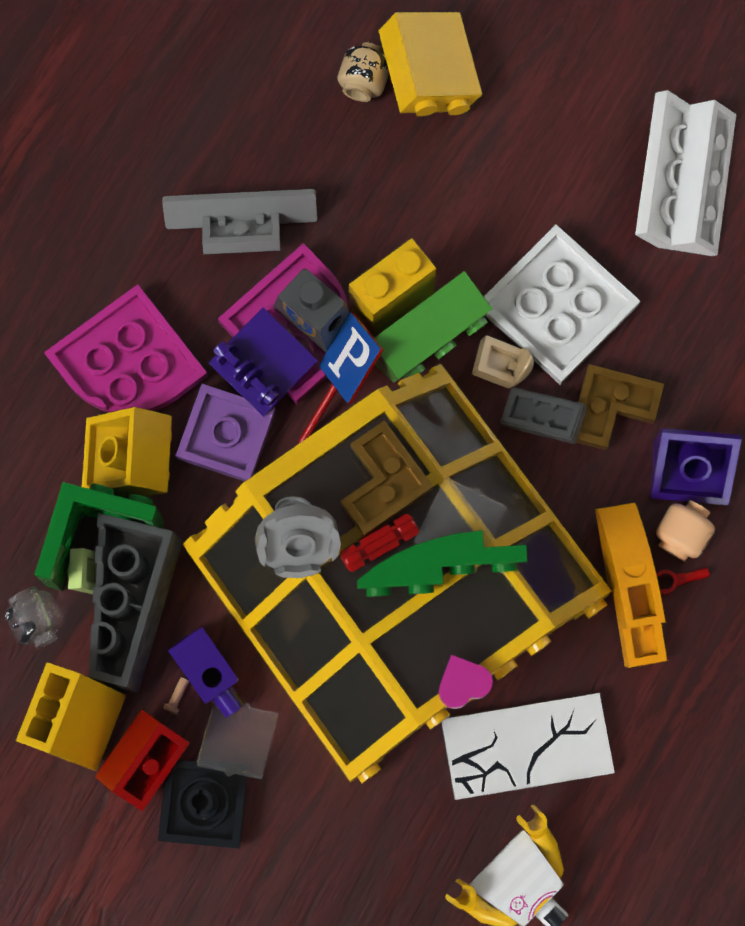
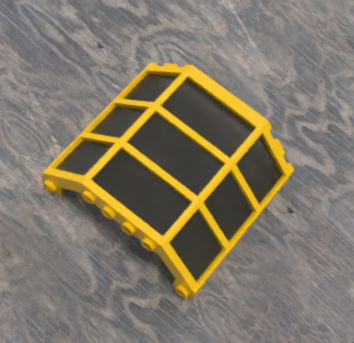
(375, 664)

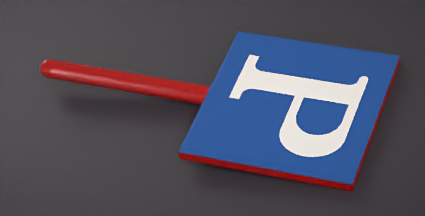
(346, 365)

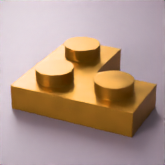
(613, 393)
(395, 480)

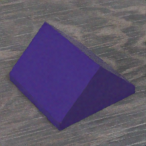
(694, 466)

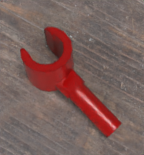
(682, 578)

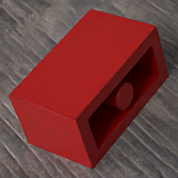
(141, 760)

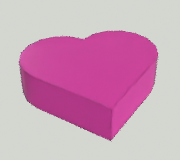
(463, 681)

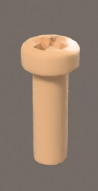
(176, 697)

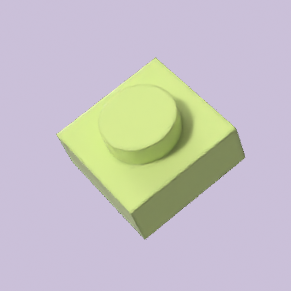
(82, 570)

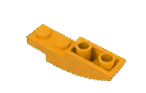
(633, 583)

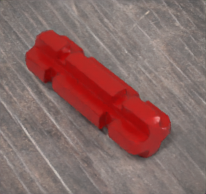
(379, 542)

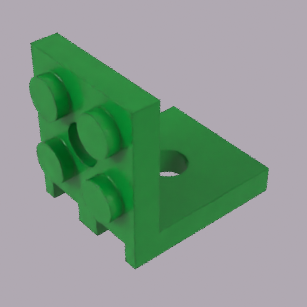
(67, 519)

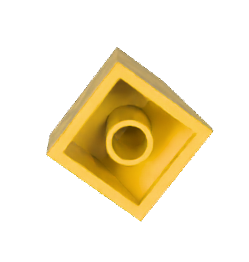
(128, 452)

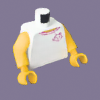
(518, 880)

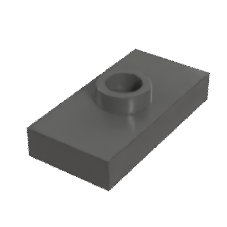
(543, 415)

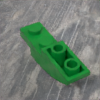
(422, 563)

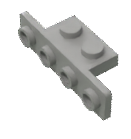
(240, 219)

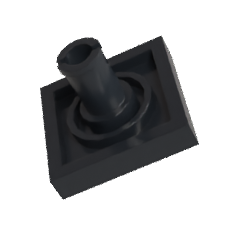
(202, 806)

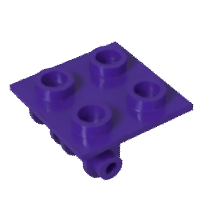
(262, 361)

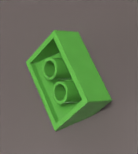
(431, 328)

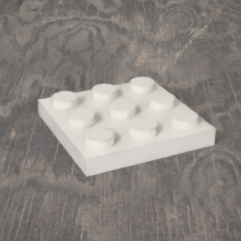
(559, 304)

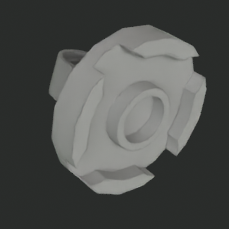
(297, 538)

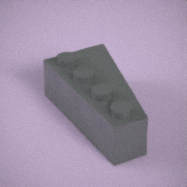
(129, 598)

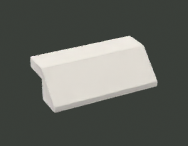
(685, 175)

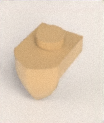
(502, 362)

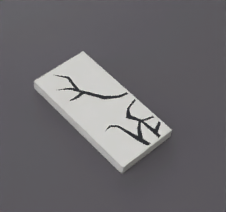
(527, 746)

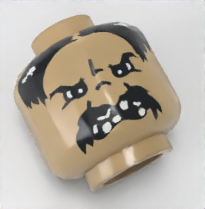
(363, 72)

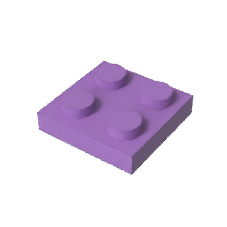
(224, 434)

